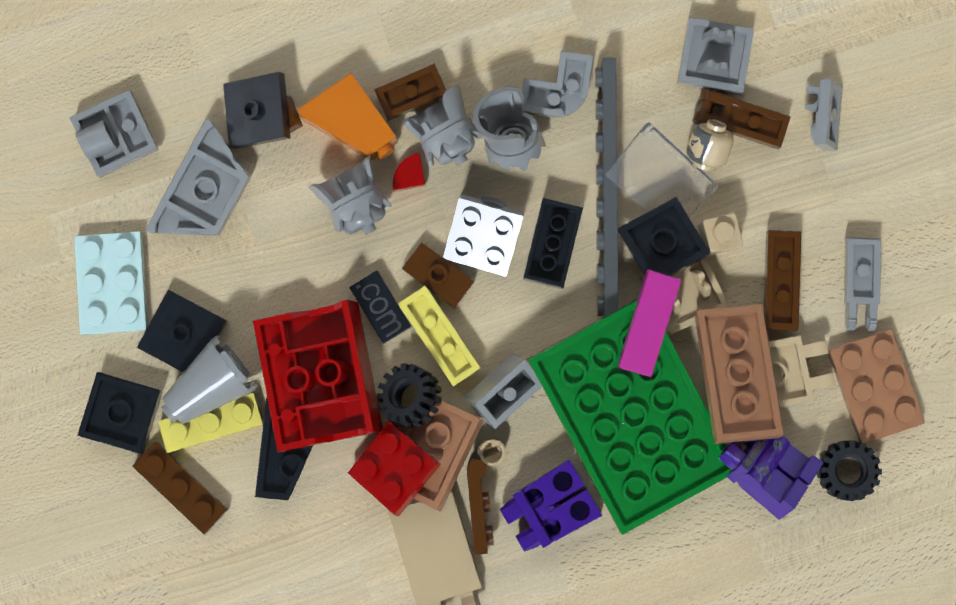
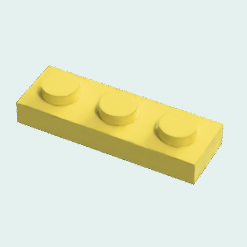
(439, 336)
(221, 422)

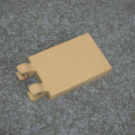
(792, 373)
(436, 553)

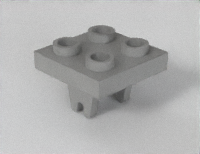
(715, 56)

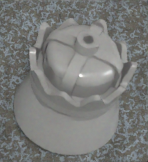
(445, 129)
(508, 131)
(353, 199)

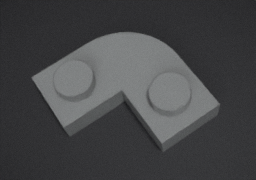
(565, 95)

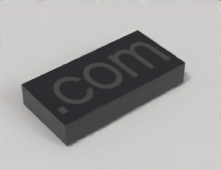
(380, 307)

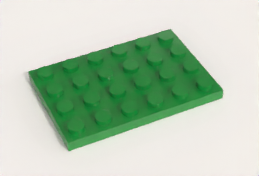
(635, 433)

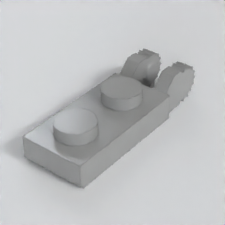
(862, 280)

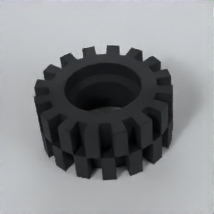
(394, 389)
(869, 470)

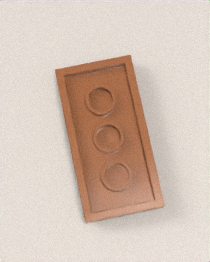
(738, 374)

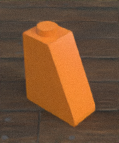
(350, 118)

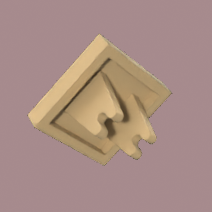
(696, 292)

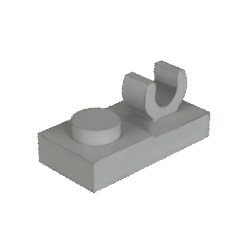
(827, 109)

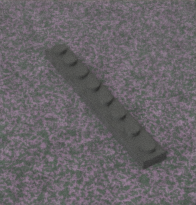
(607, 205)

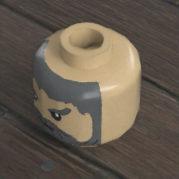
(710, 145)

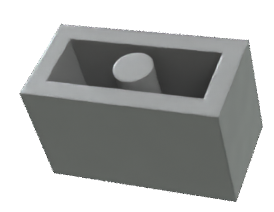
(503, 390)

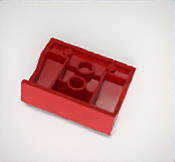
(317, 376)

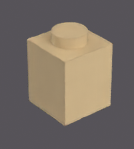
(721, 234)

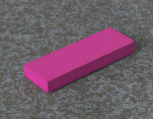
(649, 323)

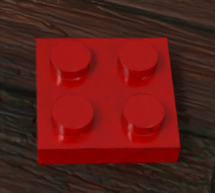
(394, 468)

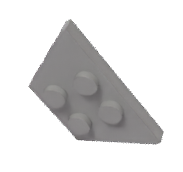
(202, 188)

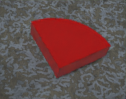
(409, 174)

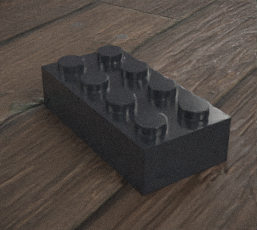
(553, 243)

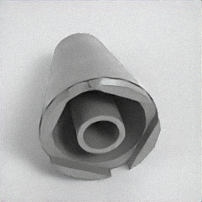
(207, 384)

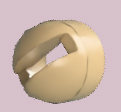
(495, 458)

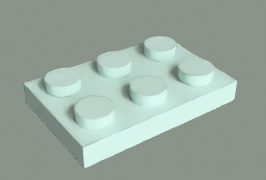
(111, 283)

